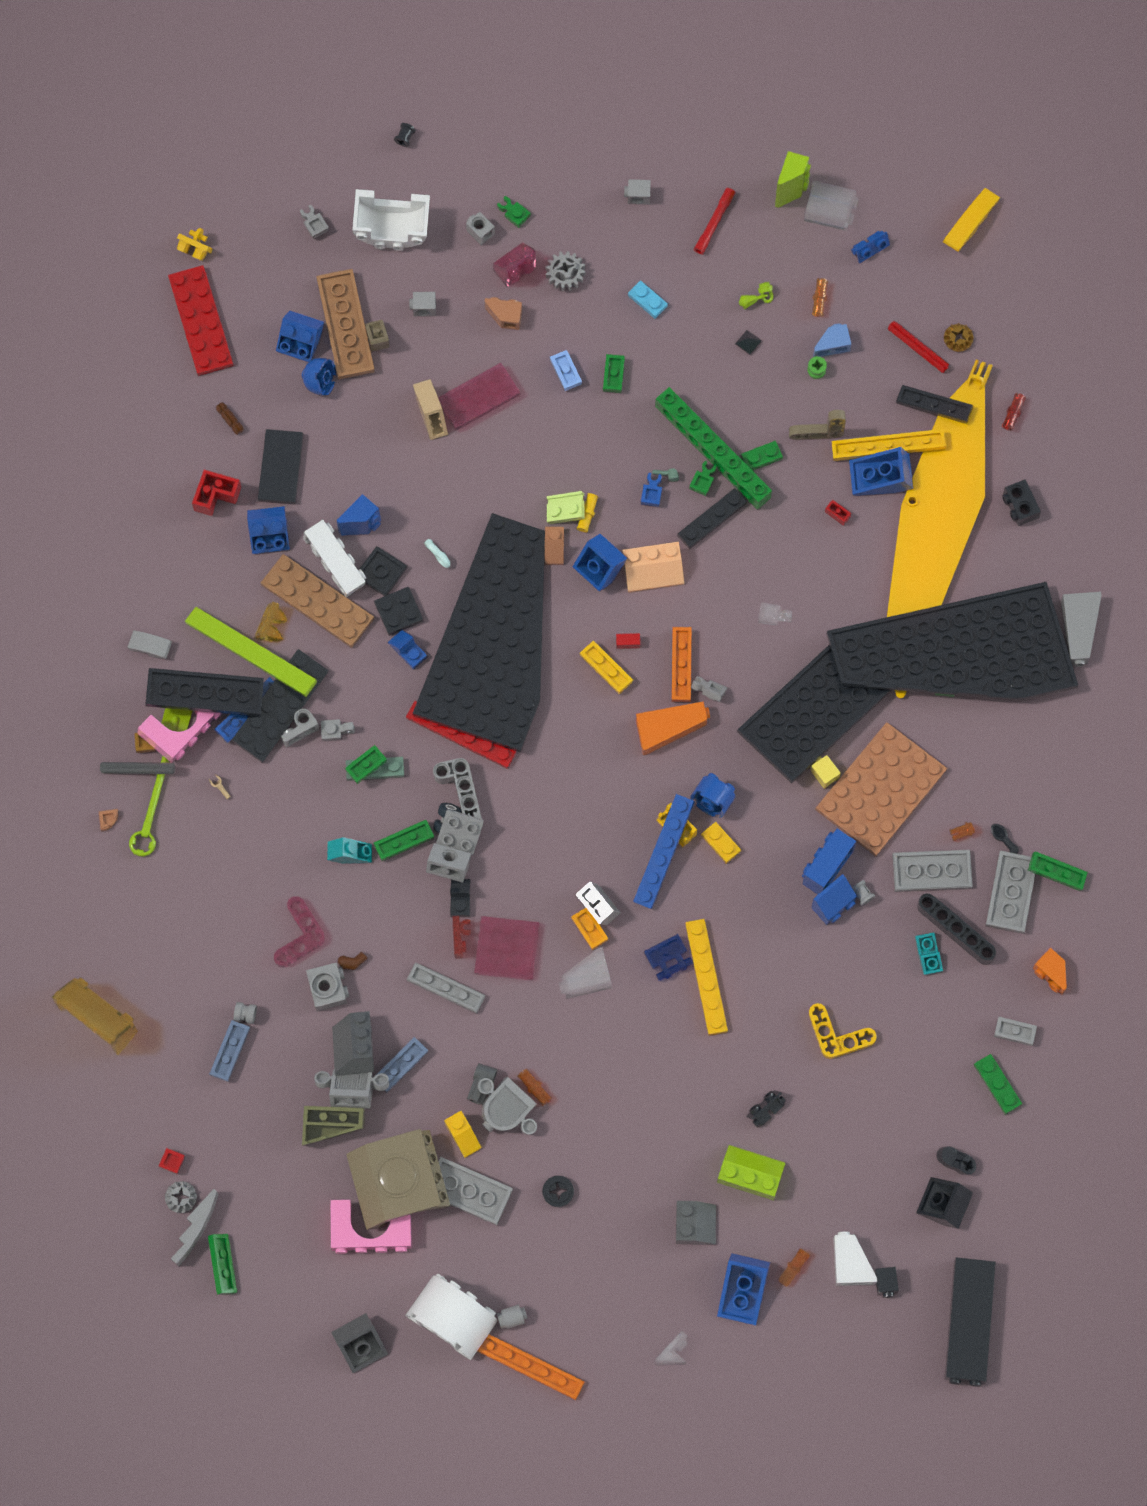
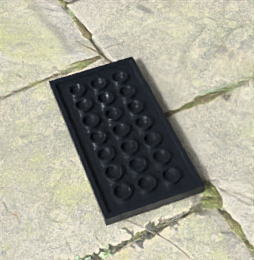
(807, 717)

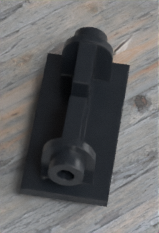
(759, 1111)

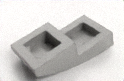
(150, 644)

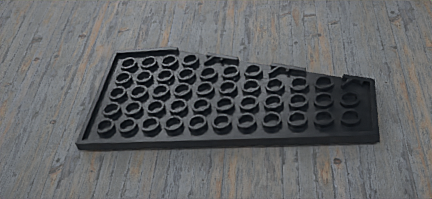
(971, 647)
(491, 651)

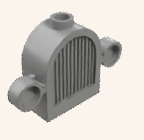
(351, 1089)
(506, 1106)

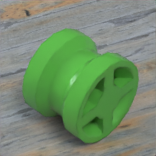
(817, 372)

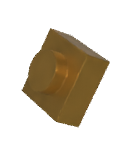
(142, 745)

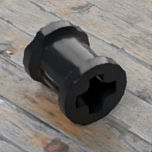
(405, 134)

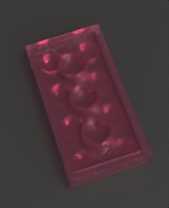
(478, 396)

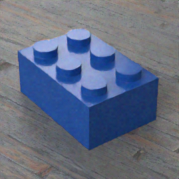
(828, 861)

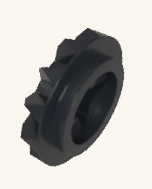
(564, 1184)

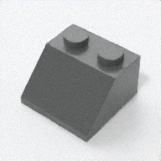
(695, 1223)
(359, 1343)

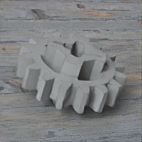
(559, 276)

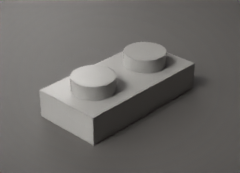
(1015, 1031)

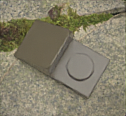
(377, 335)

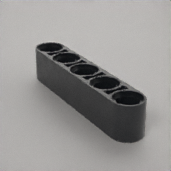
(952, 920)

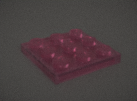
(506, 948)

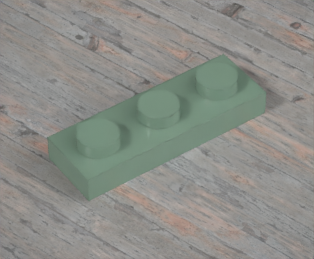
(391, 769)

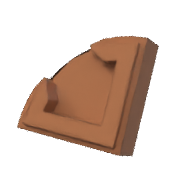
(108, 819)

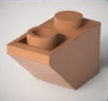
(505, 313)

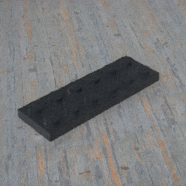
(204, 692)
(278, 708)

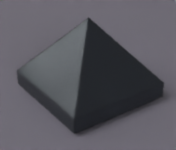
(748, 342)

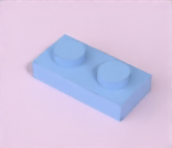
(565, 370)

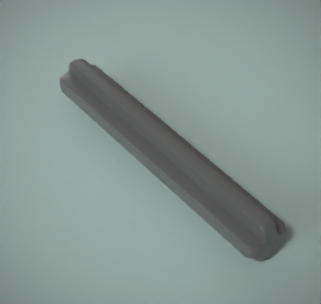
(137, 767)

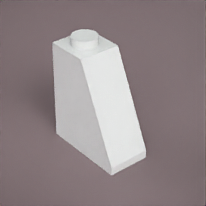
(850, 1262)

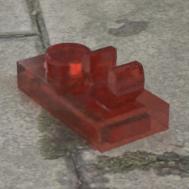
(459, 945)

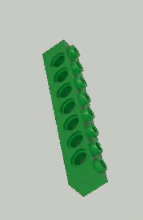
(713, 448)

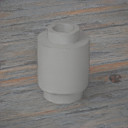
(512, 1317)

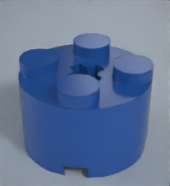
(713, 795)

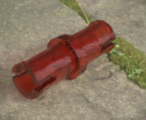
(1013, 411)

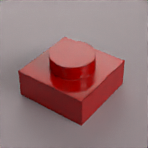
(171, 1161)

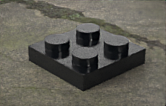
(398, 611)

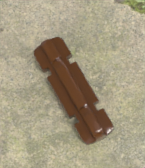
(229, 418)

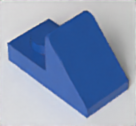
(407, 649)

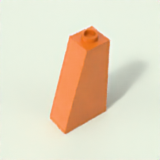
(669, 724)

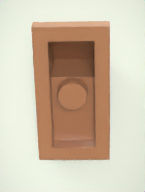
(554, 545)

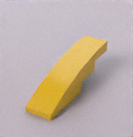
(971, 219)

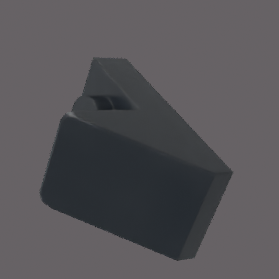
(460, 898)

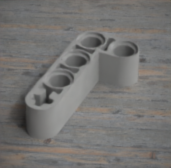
(459, 779)

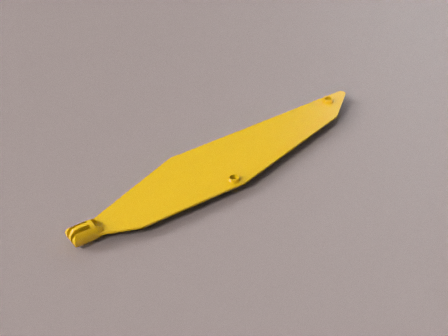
(947, 502)

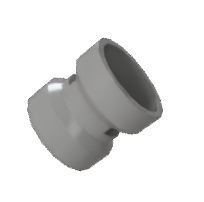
(245, 1012)

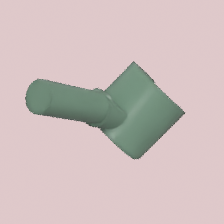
(671, 473)

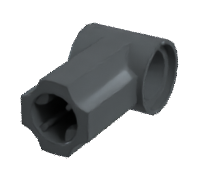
(481, 1072)

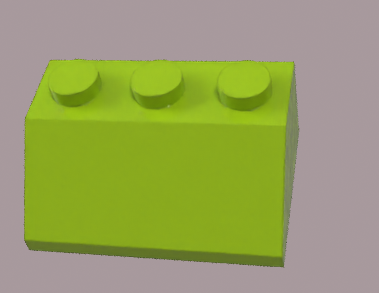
(793, 178)
(751, 1172)

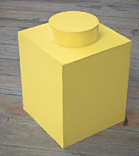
(825, 771)

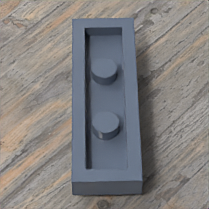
(229, 1051)
(403, 1062)

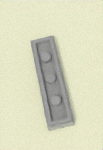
(446, 988)

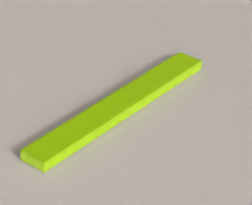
(251, 651)

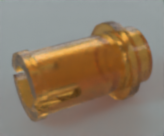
(963, 830)

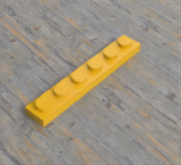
(910, 442)
(706, 977)

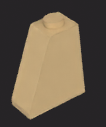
(430, 409)

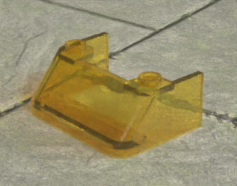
(95, 1013)

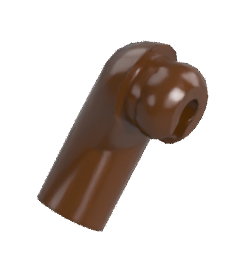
(352, 963)

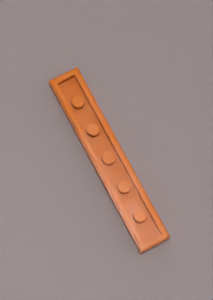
(531, 1366)

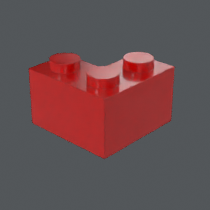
(214, 488)

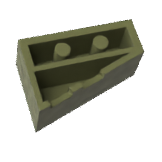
(329, 1122)

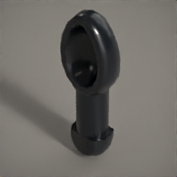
(1000, 834)

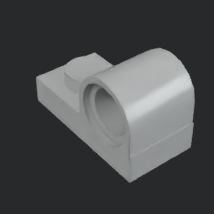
(302, 729)

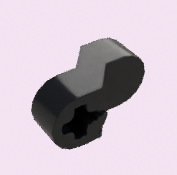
(964, 1165)

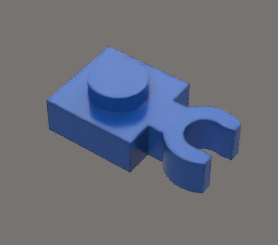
(651, 493)

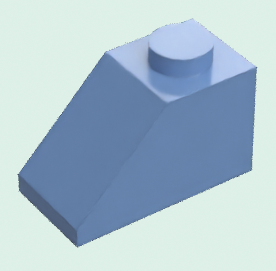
(834, 341)

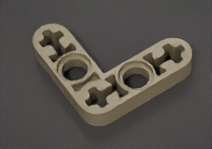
(833, 429)

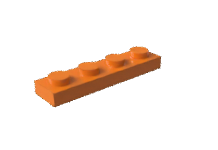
(681, 664)

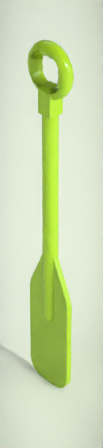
(177, 721)

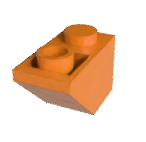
(1053, 970)

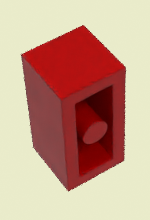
(837, 512)
(627, 641)

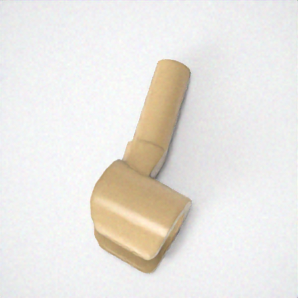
(220, 786)

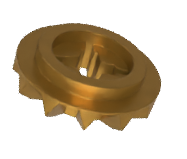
(961, 344)

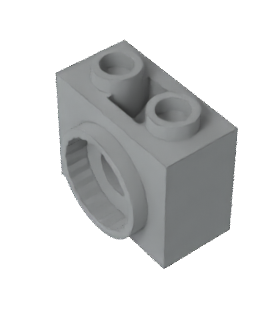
(330, 975)

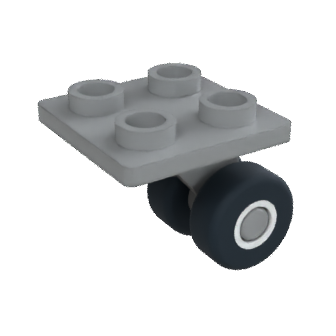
(457, 829)

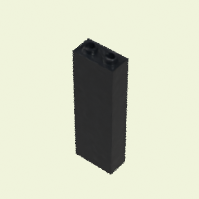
(970, 1321)

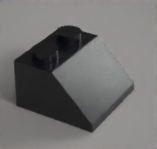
(944, 1202)

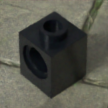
(886, 1281)

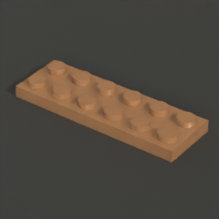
(345, 324)
(317, 600)

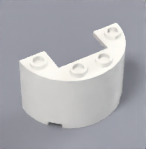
(390, 222)
(453, 1315)

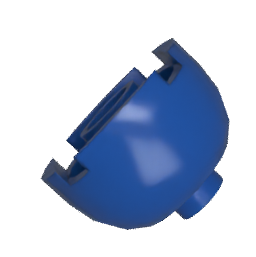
(318, 376)

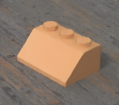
(653, 567)

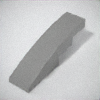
(199, 1219)

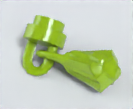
(748, 300)

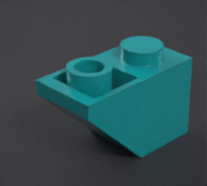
(349, 851)

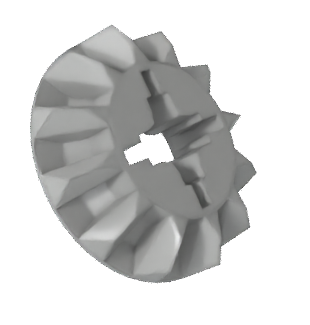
(185, 1204)

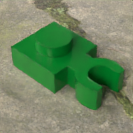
(514, 213)
(702, 480)

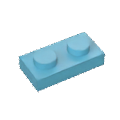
(647, 299)

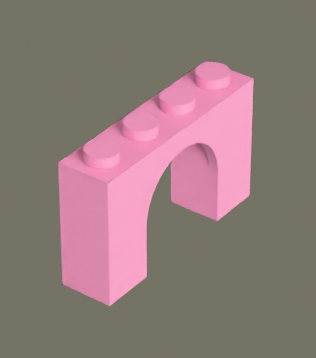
(173, 743)
(345, 1238)

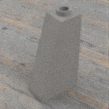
(1080, 620)

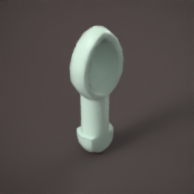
(440, 556)

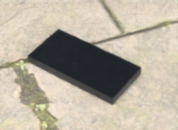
(280, 466)

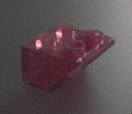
(515, 264)

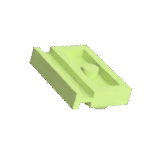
(565, 507)

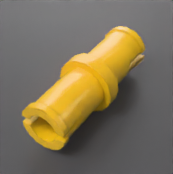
(589, 506)

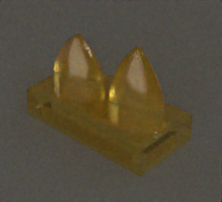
(265, 629)

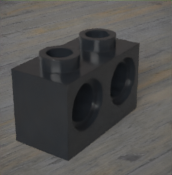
(1026, 502)

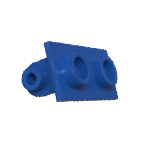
(876, 243)

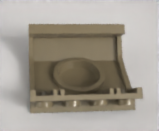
(397, 1177)

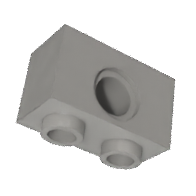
(448, 862)

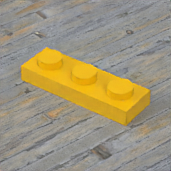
(606, 667)

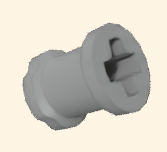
(863, 893)

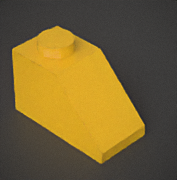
(462, 1134)

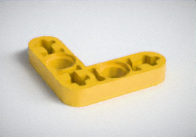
(837, 1042)

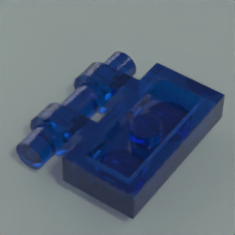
(665, 952)

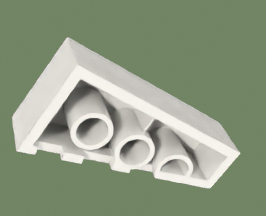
(334, 557)

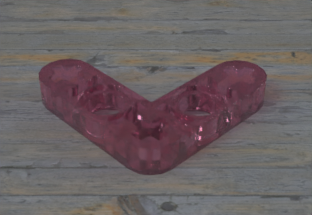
(305, 939)

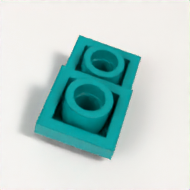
(928, 953)

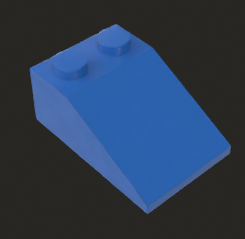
(881, 473)
(743, 1289)

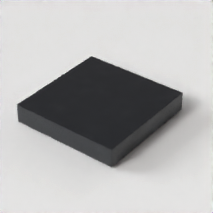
(382, 571)

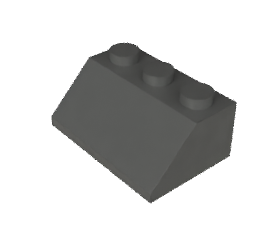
(353, 1044)

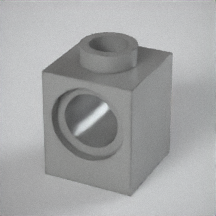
(638, 191)
(483, 234)
(423, 304)

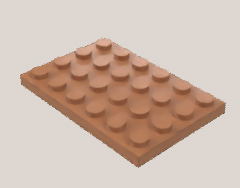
(881, 789)

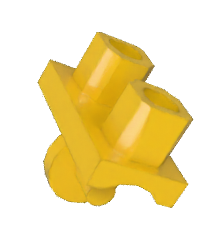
(186, 242)

